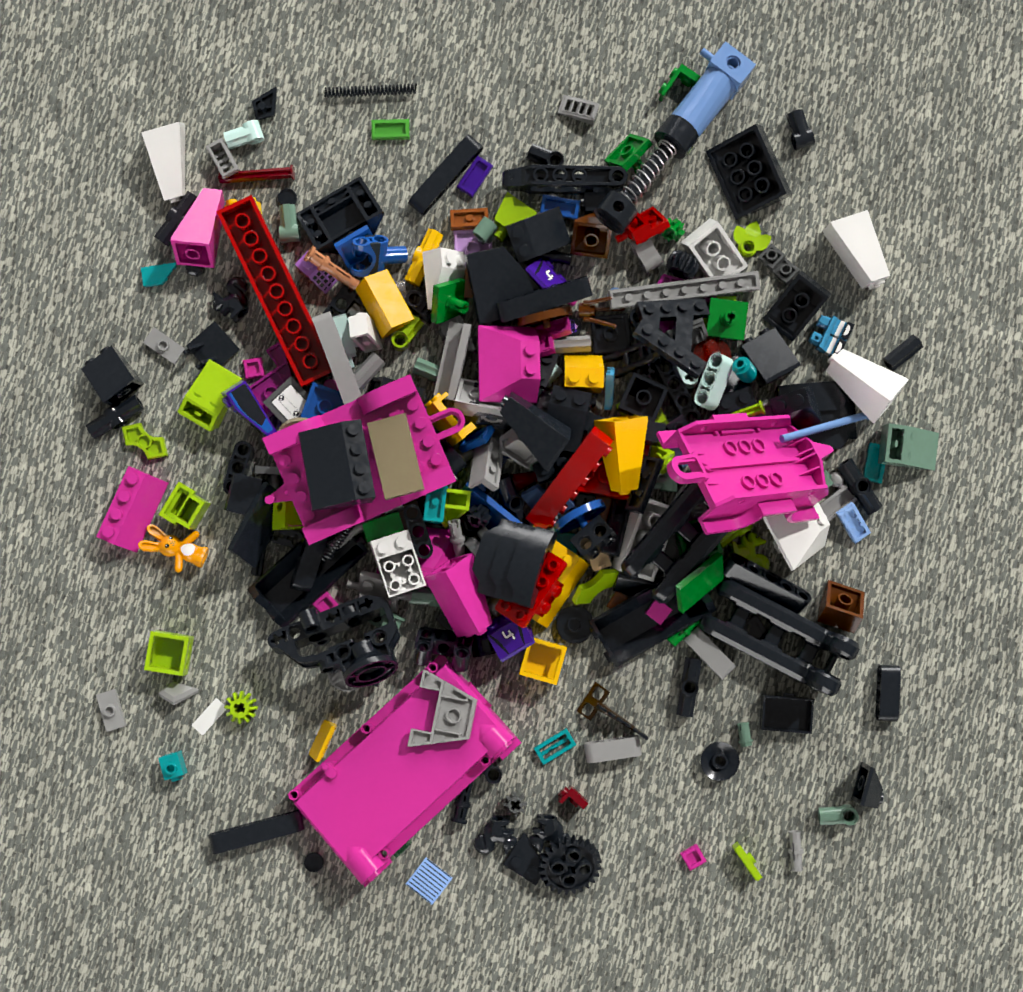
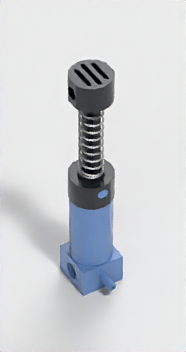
(680, 131)

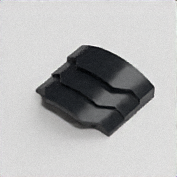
(833, 405)
(512, 561)

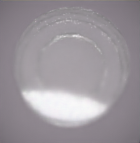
(622, 670)

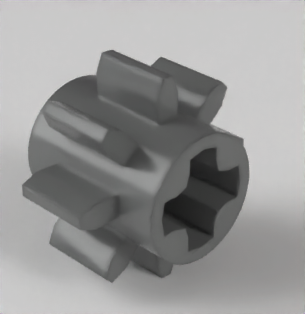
(515, 809)

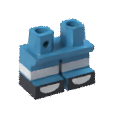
(833, 337)

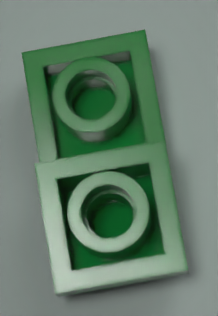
(383, 526)

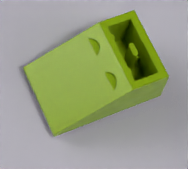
(204, 399)

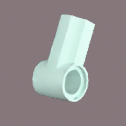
(249, 133)

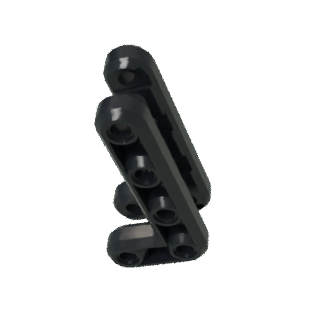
(651, 545)
(781, 621)

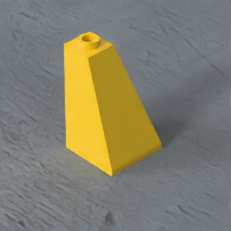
(626, 457)

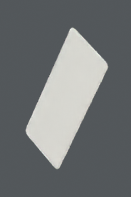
(209, 716)

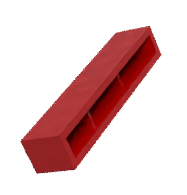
(570, 478)

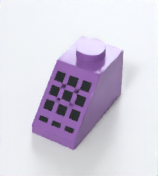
(320, 278)

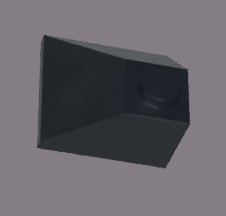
(867, 787)

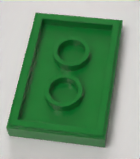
(700, 582)

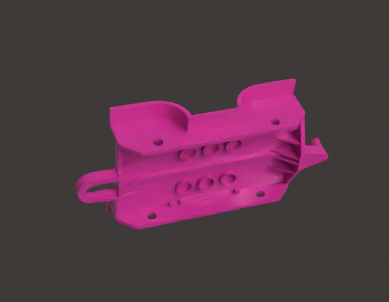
(386, 401)
(748, 469)

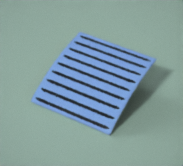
(429, 881)

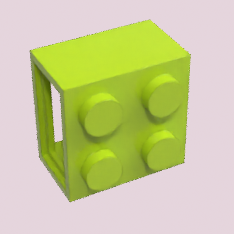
(169, 653)

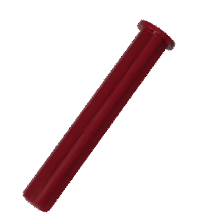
(261, 174)

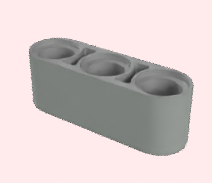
(709, 653)
(612, 749)

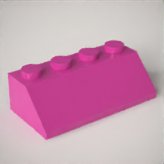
(132, 509)

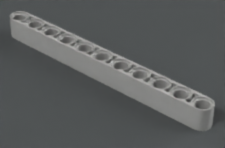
(339, 364)

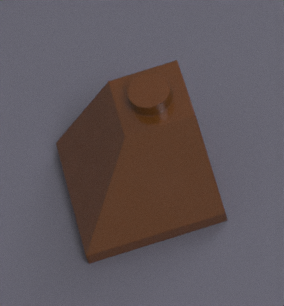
(590, 237)

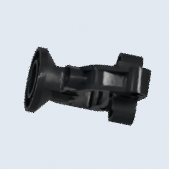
(366, 660)

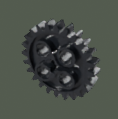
(569, 864)

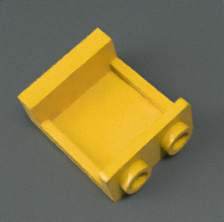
(434, 406)

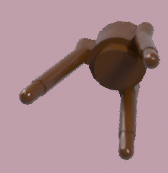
(587, 310)

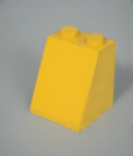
(583, 372)

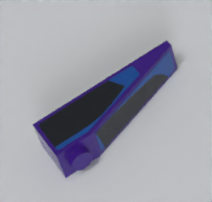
(244, 403)

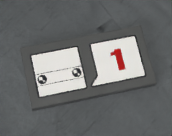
(287, 400)

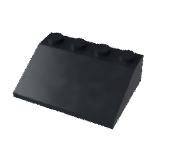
(748, 172)
(337, 465)

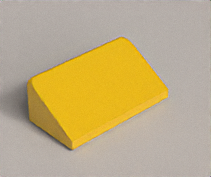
(322, 740)

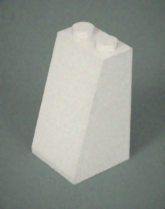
(858, 248)

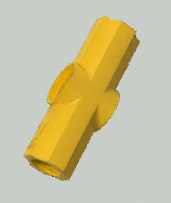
(416, 271)

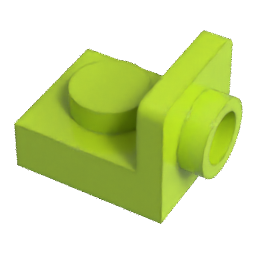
(665, 454)

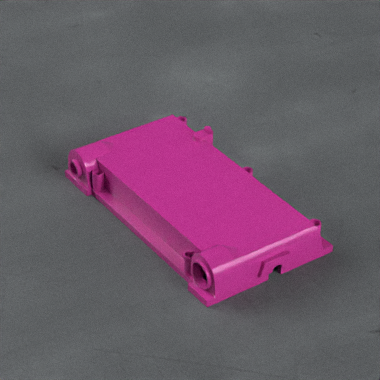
(382, 791)

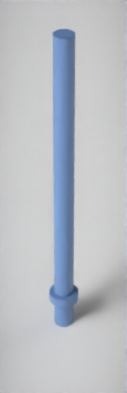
(822, 427)

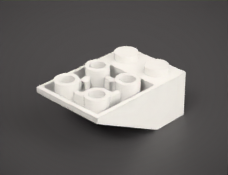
(397, 563)

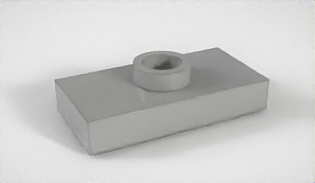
(164, 345)
(111, 710)

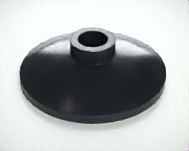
(726, 768)

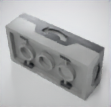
(478, 412)

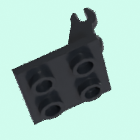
(212, 345)

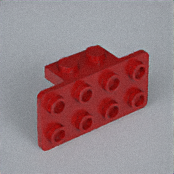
(548, 588)

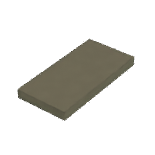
(395, 456)

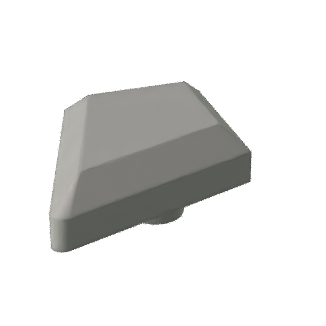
(177, 692)

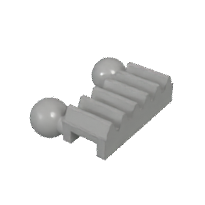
(838, 499)

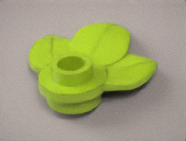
(750, 236)

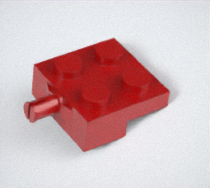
(644, 226)

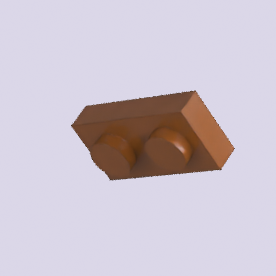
(467, 218)

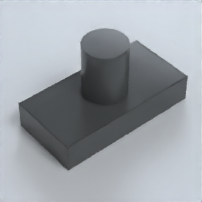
(275, 476)

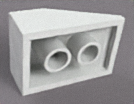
(714, 250)
(441, 266)

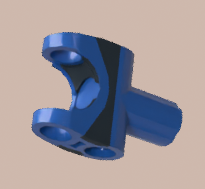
(377, 255)

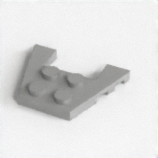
(452, 716)

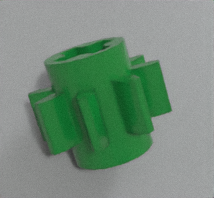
(675, 231)

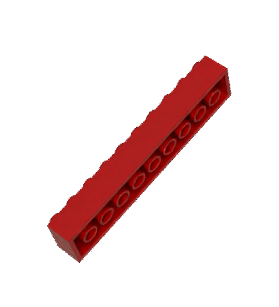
(275, 290)

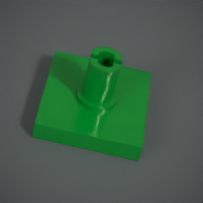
(628, 153)
(448, 300)
(727, 319)

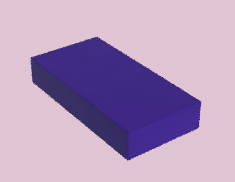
(475, 176)

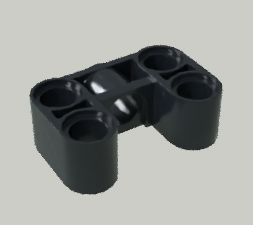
(444, 643)

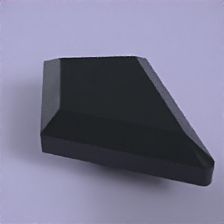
(265, 105)

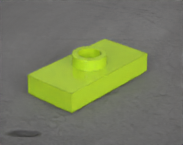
(747, 860)

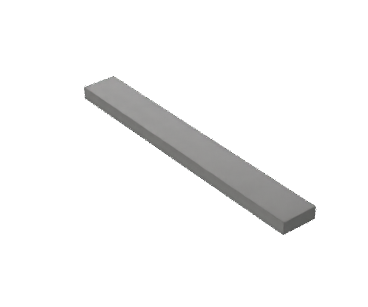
(685, 289)

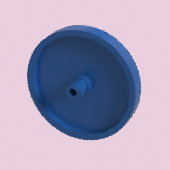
(579, 516)

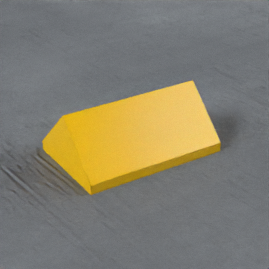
(384, 303)

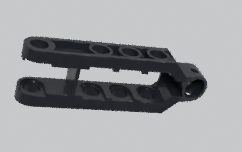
(593, 179)

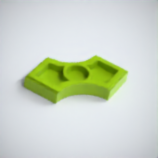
(152, 446)
(586, 592)

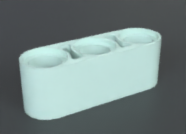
(713, 381)

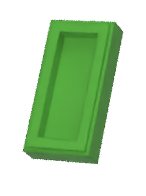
(390, 129)

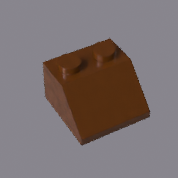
(841, 607)

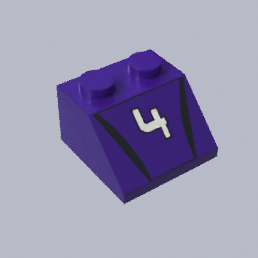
(543, 274)
(508, 637)

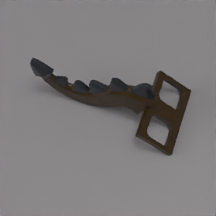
(603, 708)

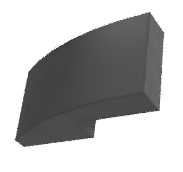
(778, 264)

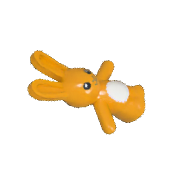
(173, 546)

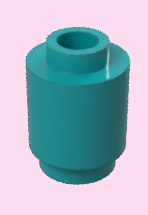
(744, 369)

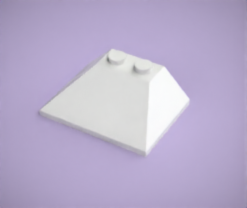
(799, 539)

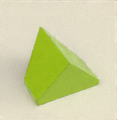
(456, 504)

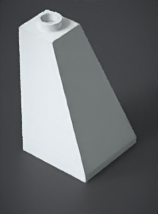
(167, 157)
(865, 382)

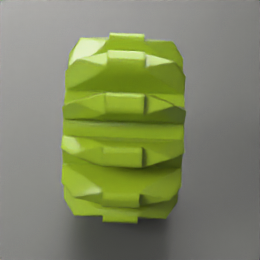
(244, 714)

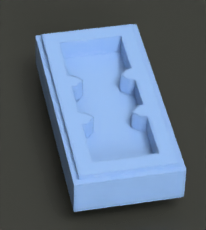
(853, 522)

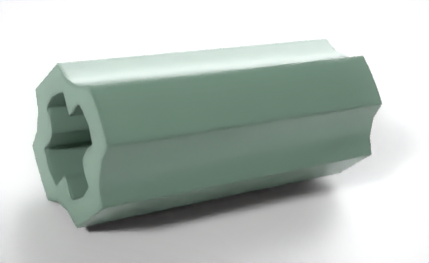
(426, 369)

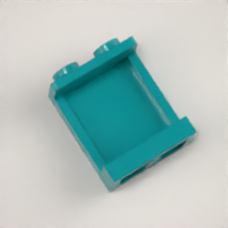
(435, 506)

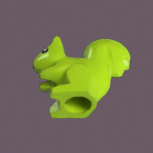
(748, 550)

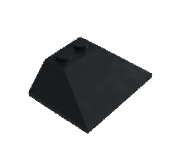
(340, 215)

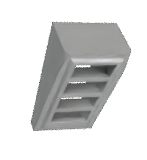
(576, 115)
(215, 147)

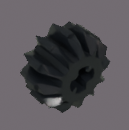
(682, 265)

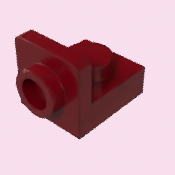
(576, 798)

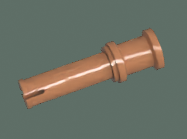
(323, 263)

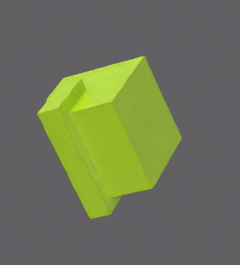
(184, 507)

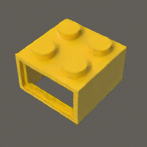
(543, 661)

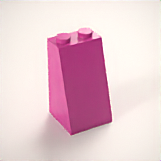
(457, 595)

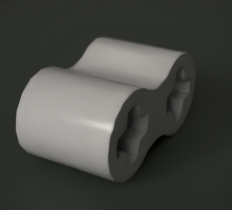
(647, 255)

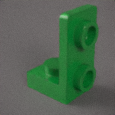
(687, 78)

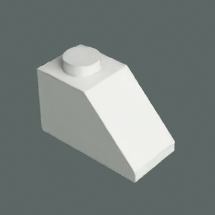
(364, 332)

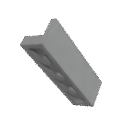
(453, 359)
(487, 462)

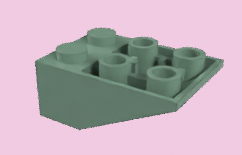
(908, 447)

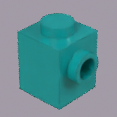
(173, 766)

